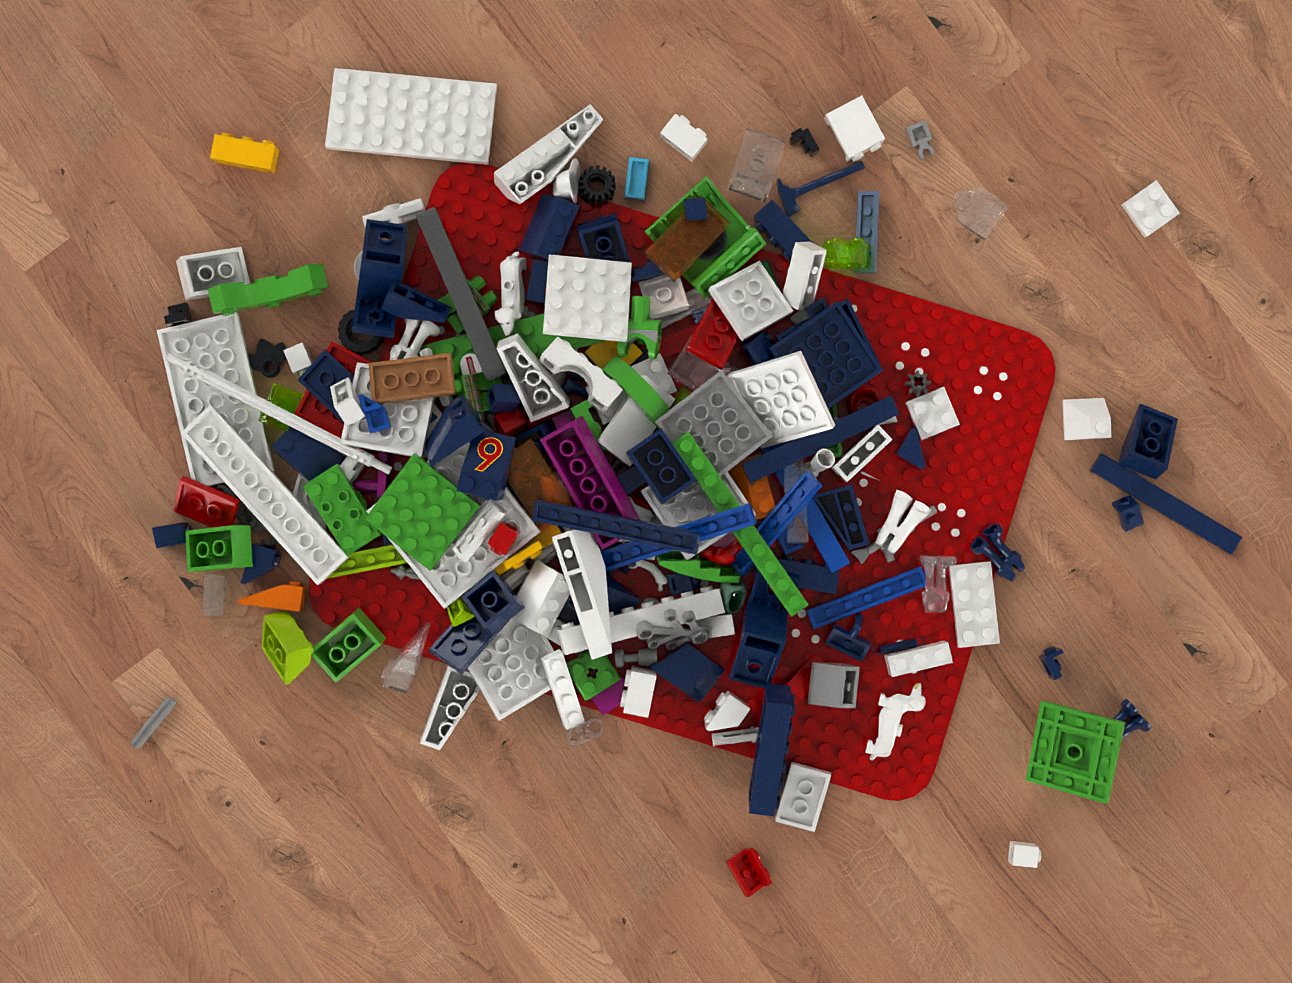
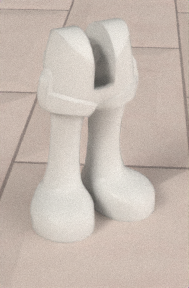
(426, 328)

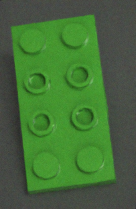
(342, 509)

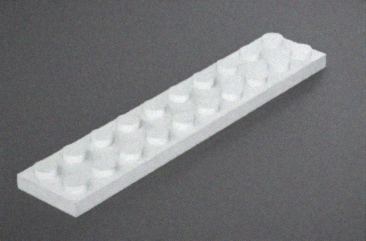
(264, 494)

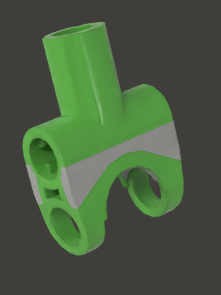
(642, 328)

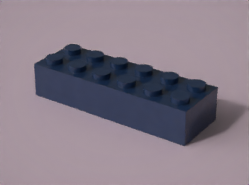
(771, 749)

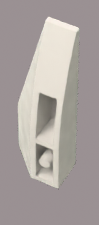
(546, 157)
(587, 585)

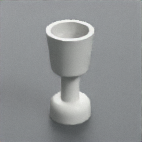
(821, 461)

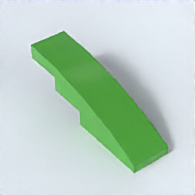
(698, 567)

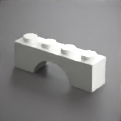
(563, 357)

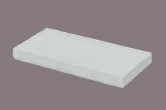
(630, 426)

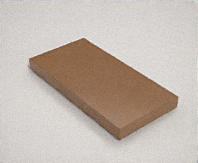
(412, 378)

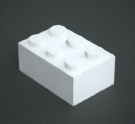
(640, 690)

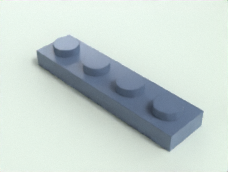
(868, 226)

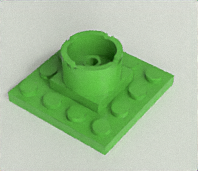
(1056, 756)

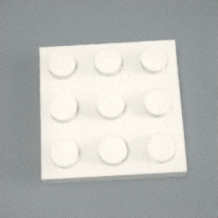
(750, 300)

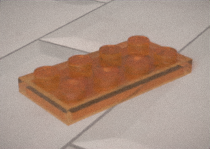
(686, 242)
(534, 479)

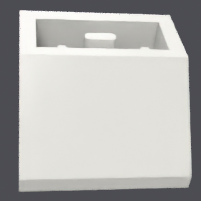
(728, 712)

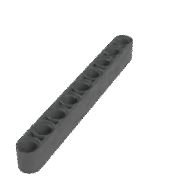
(461, 294)

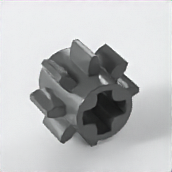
(914, 379)

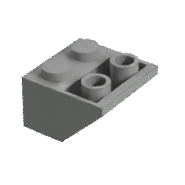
(833, 685)

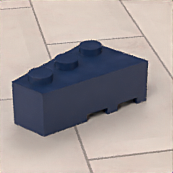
(844, 514)

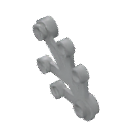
(697, 633)

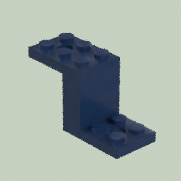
(380, 265)
(761, 635)

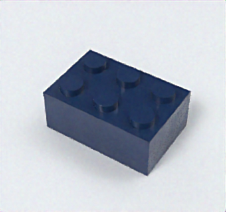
(661, 466)

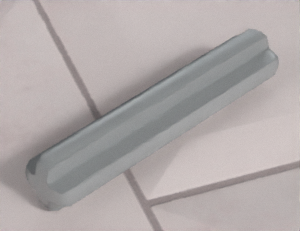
(153, 722)

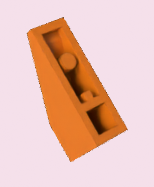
(283, 597)

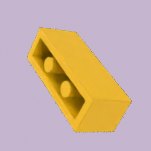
(244, 152)

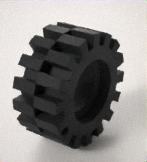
(601, 175)

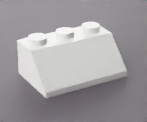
(543, 597)

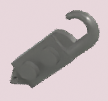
(248, 517)

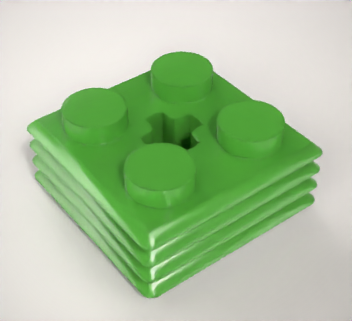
(589, 685)

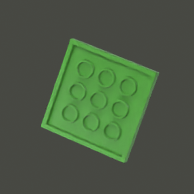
(422, 511)

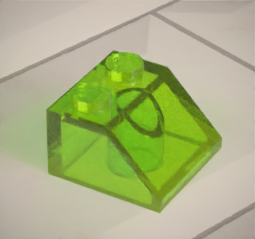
(846, 254)

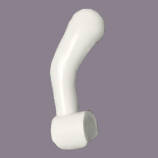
(657, 574)

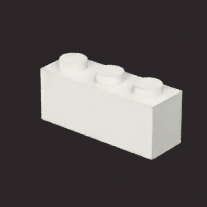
(804, 274)
(861, 453)
(918, 658)

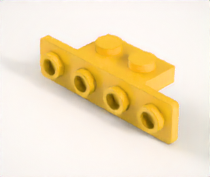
(530, 549)

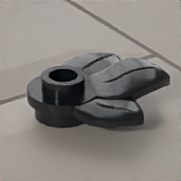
(266, 355)

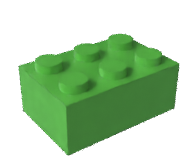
(219, 548)
(347, 645)

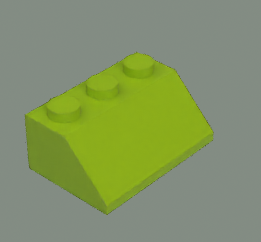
(285, 645)

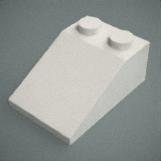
(210, 269)

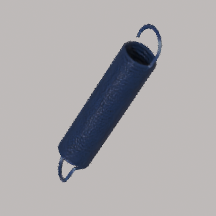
(898, 646)

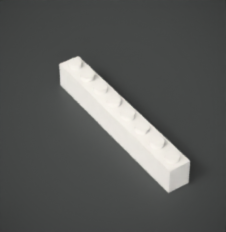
(623, 625)

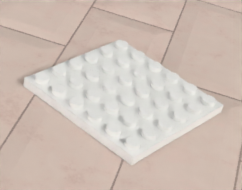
(453, 576)

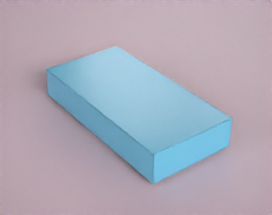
(636, 178)

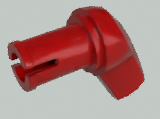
(722, 554)

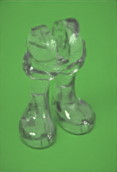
(936, 598)

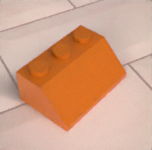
(756, 493)

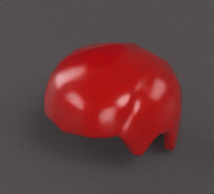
(863, 398)

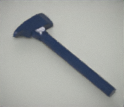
(789, 195)

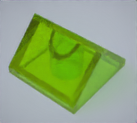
(283, 398)

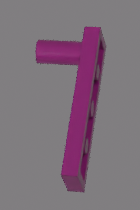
(384, 479)

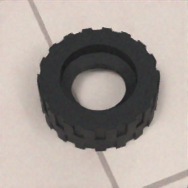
(352, 344)

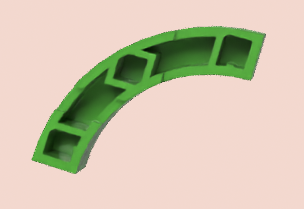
(269, 290)

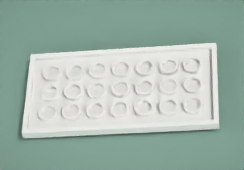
(411, 116)
(221, 349)

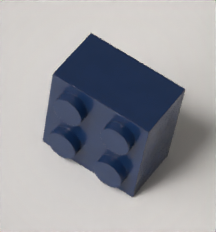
(493, 602)

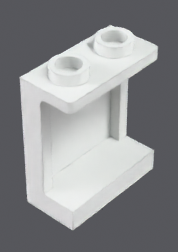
(855, 129)

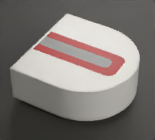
(470, 364)

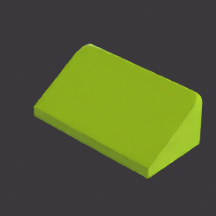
(459, 611)

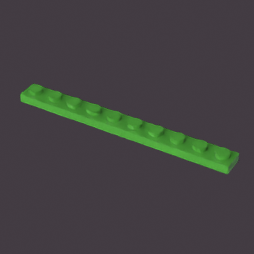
(748, 536)

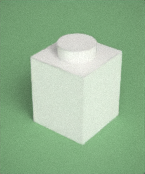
(298, 358)
(1024, 854)

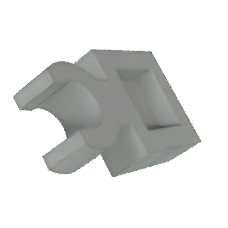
(919, 136)

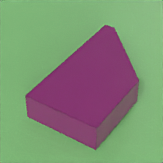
(609, 697)

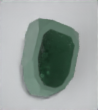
(733, 596)

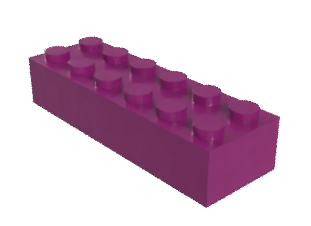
(587, 473)

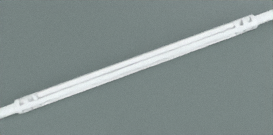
(278, 413)

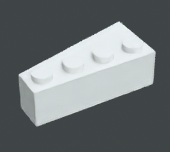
(450, 705)

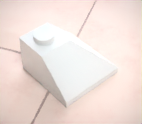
(1086, 419)

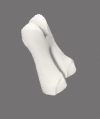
(899, 506)

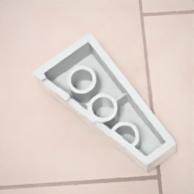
(532, 381)

